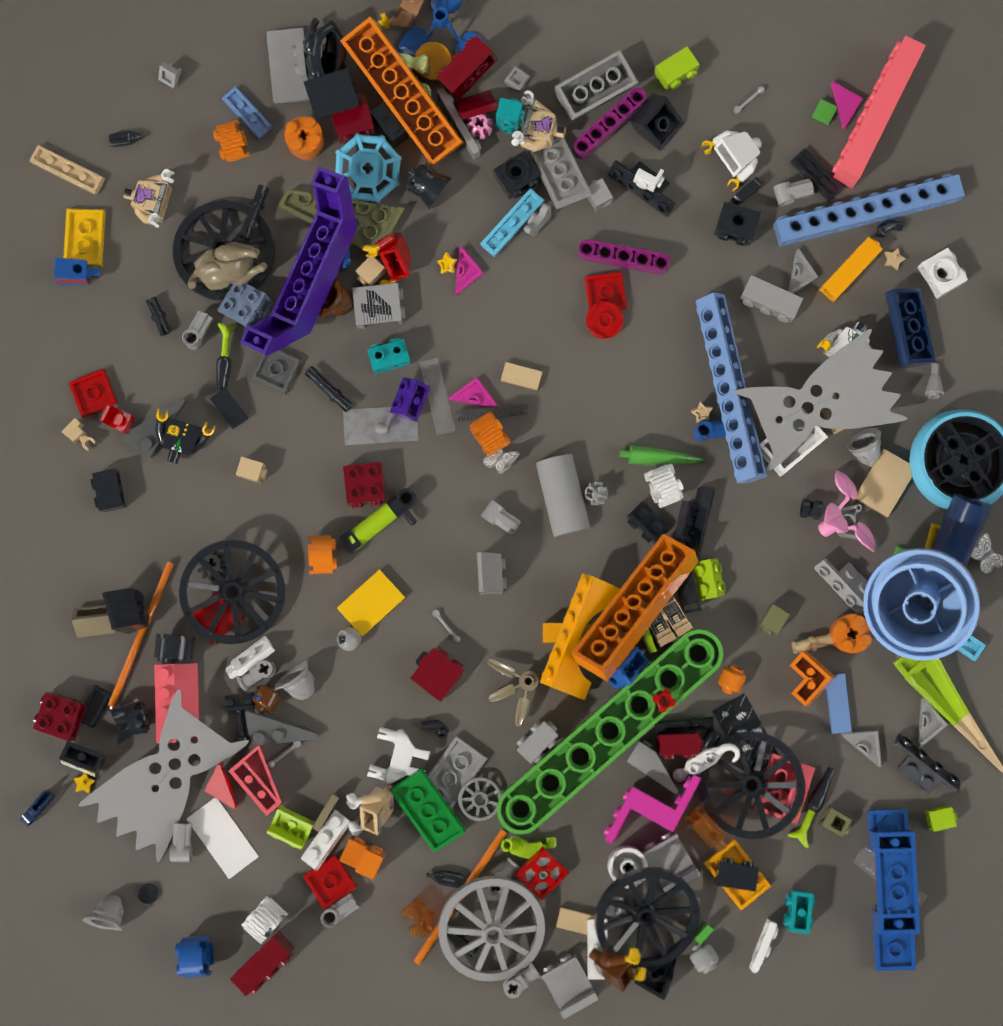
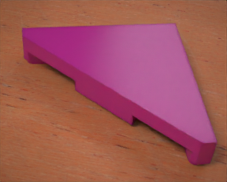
(846, 102)
(467, 271)
(474, 393)

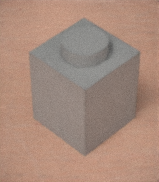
(600, 194)

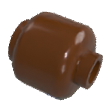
(266, 698)

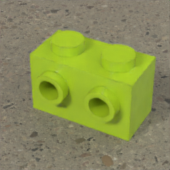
(677, 68)

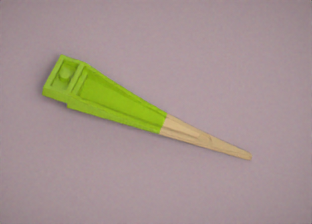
(937, 688)

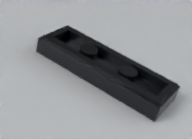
(820, 177)

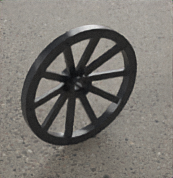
(199, 213)
(209, 632)
(791, 813)
(650, 917)

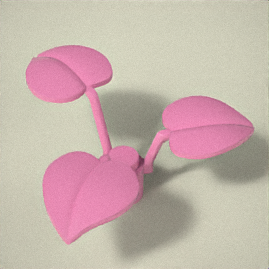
(835, 521)

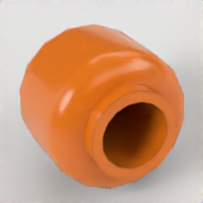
(732, 679)

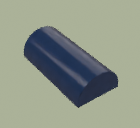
(910, 327)
(961, 527)

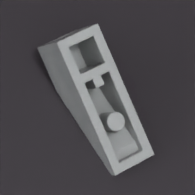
(649, 763)

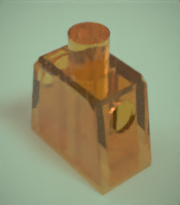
(706, 828)

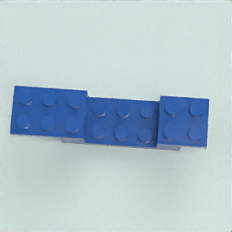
(896, 889)

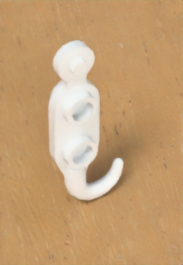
(704, 760)

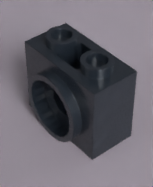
(513, 185)
(727, 229)

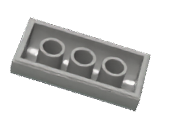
(595, 85)
(562, 495)

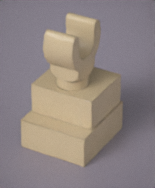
(76, 433)

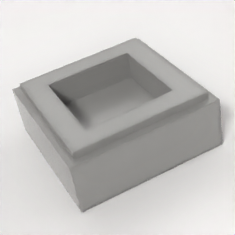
(517, 79)

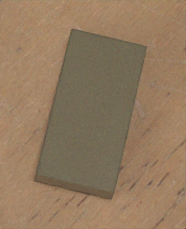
(326, 812)

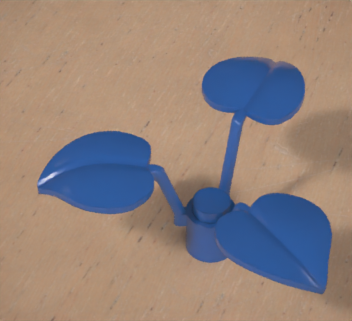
(417, 36)

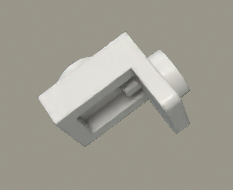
(647, 181)

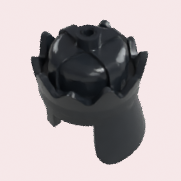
(426, 183)
(131, 719)

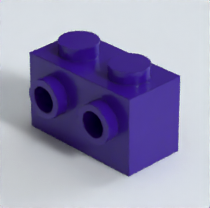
(409, 399)

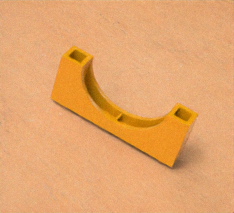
(561, 669)

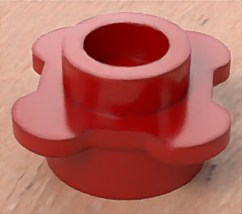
(658, 699)

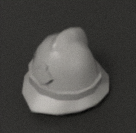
(866, 445)
(298, 682)
(107, 914)

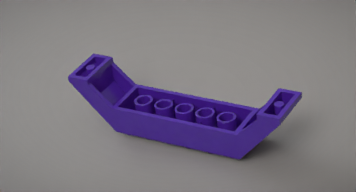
(312, 270)

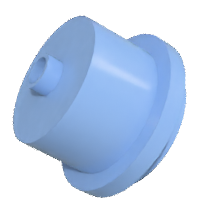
(913, 624)

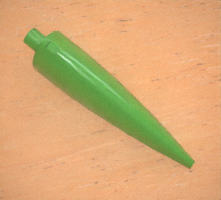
(656, 456)

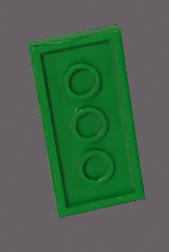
(427, 810)

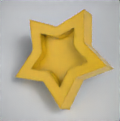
(447, 263)
(84, 783)

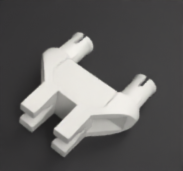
(401, 758)

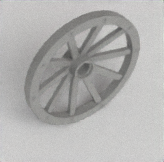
(491, 924)

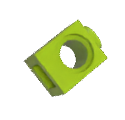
(941, 818)

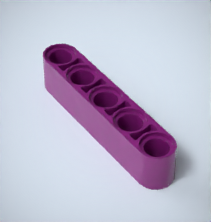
(612, 115)
(632, 253)

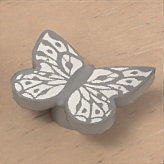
(501, 460)
(985, 555)

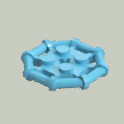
(376, 161)

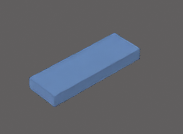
(247, 113)
(838, 705)

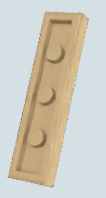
(67, 170)

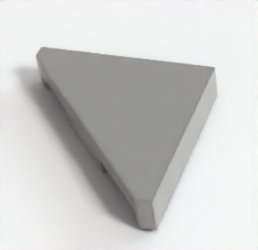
(801, 274)
(929, 722)
(867, 743)

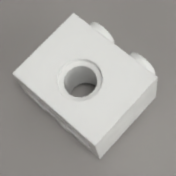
(947, 263)

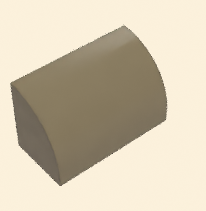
(91, 621)

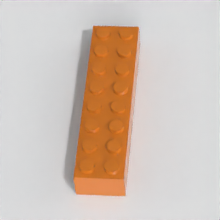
(402, 91)
(635, 607)

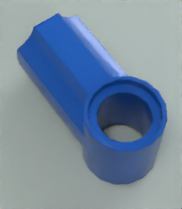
(714, 429)

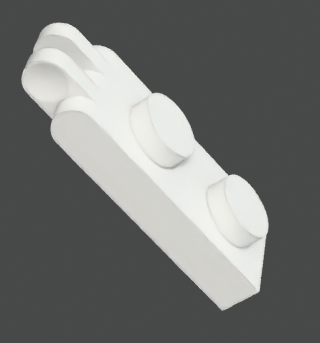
(250, 658)
(762, 948)

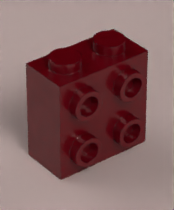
(354, 122)
(364, 484)
(437, 673)
(59, 716)
(679, 744)

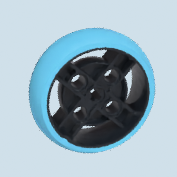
(942, 431)

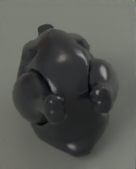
(324, 49)

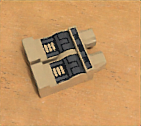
(677, 620)

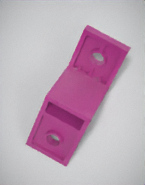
(651, 808)

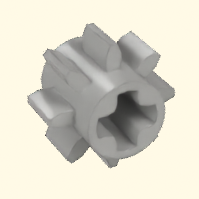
(596, 493)
(614, 911)

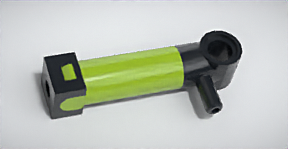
(379, 520)

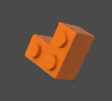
(815, 677)
(363, 857)

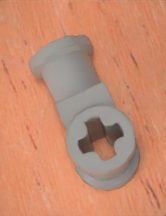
(256, 674)
(508, 871)
(520, 981)

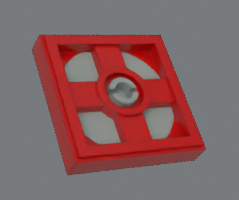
(542, 873)

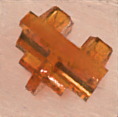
(421, 916)

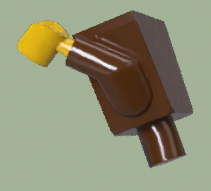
(616, 967)

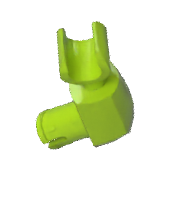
(522, 848)

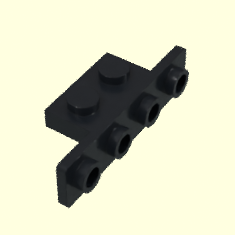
(655, 199)
(694, 519)
(923, 769)

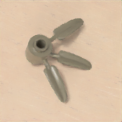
(510, 689)

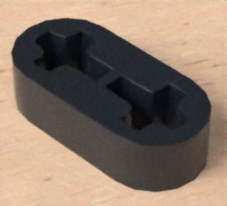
(747, 191)

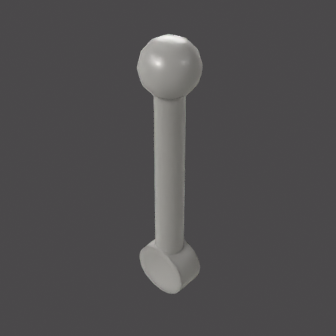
(737, 109)
(456, 638)
(296, 744)

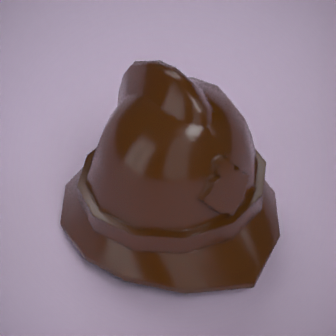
(337, 301)

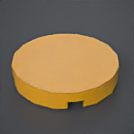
(437, 58)

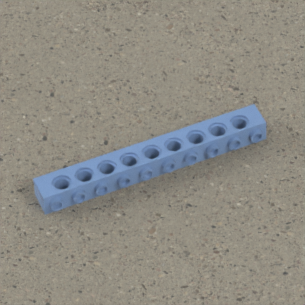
(952, 193)
(728, 372)

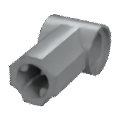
(789, 192)
(197, 328)
(497, 515)
(181, 849)
(340, 909)

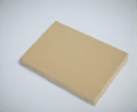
(885, 483)

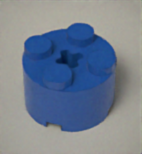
(194, 956)

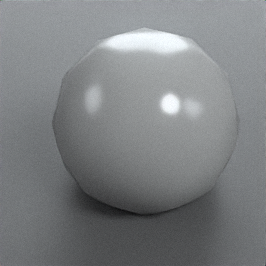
(349, 639)

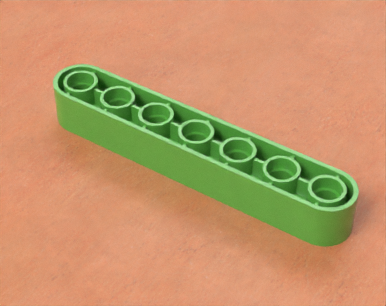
(602, 750)

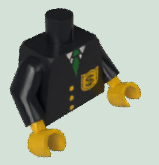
(180, 436)

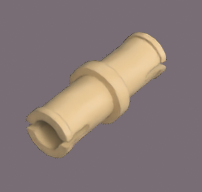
(812, 643)

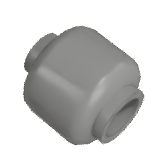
(704, 958)

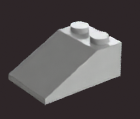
(490, 573)

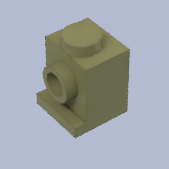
(843, 822)

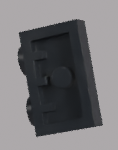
(647, 522)

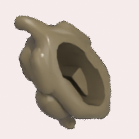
(226, 266)

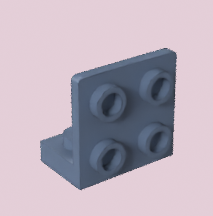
(246, 305)

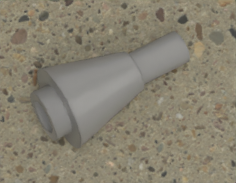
(934, 387)

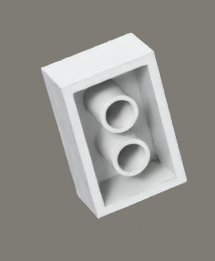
(812, 441)

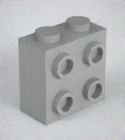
(541, 737)

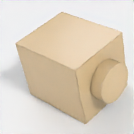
(370, 272)
(251, 470)

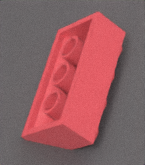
(168, 681)

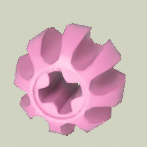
(482, 120)

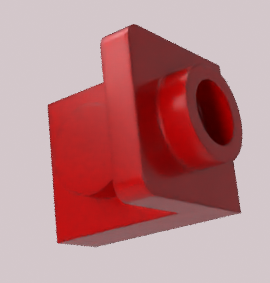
(117, 419)

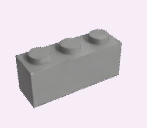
(770, 299)

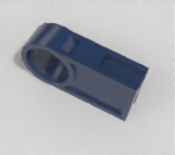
(37, 807)

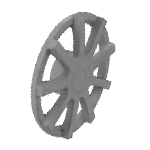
(478, 798)

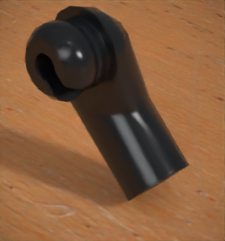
(888, 225)
(437, 726)

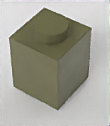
(773, 620)

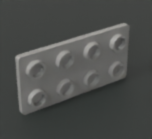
(287, 65)

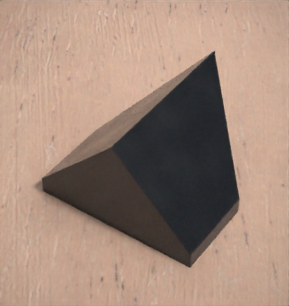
(658, 979)

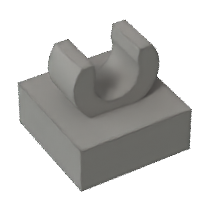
(169, 74)

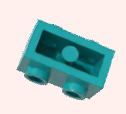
(509, 115)
(389, 359)
(799, 912)

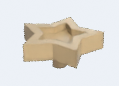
(894, 259)
(702, 412)

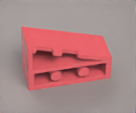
(257, 781)

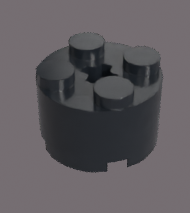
(174, 647)

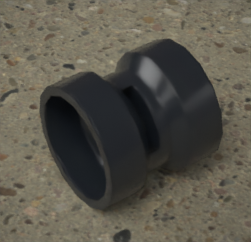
(811, 509)

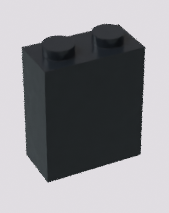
(332, 94)

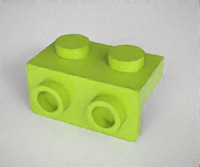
(709, 579)
(290, 827)

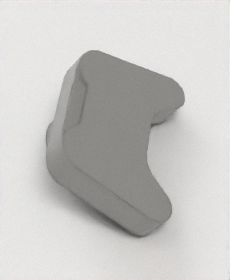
(538, 220)
(850, 515)

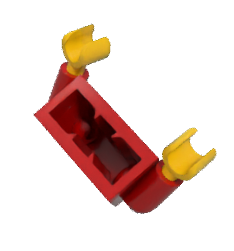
(394, 255)

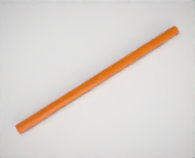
(140, 635)
(475, 874)

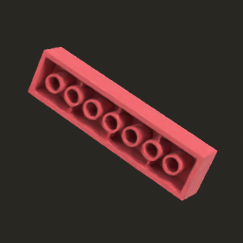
(877, 111)

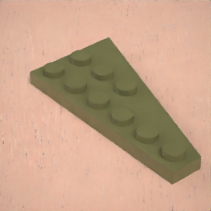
(371, 219)

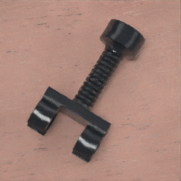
(249, 704)

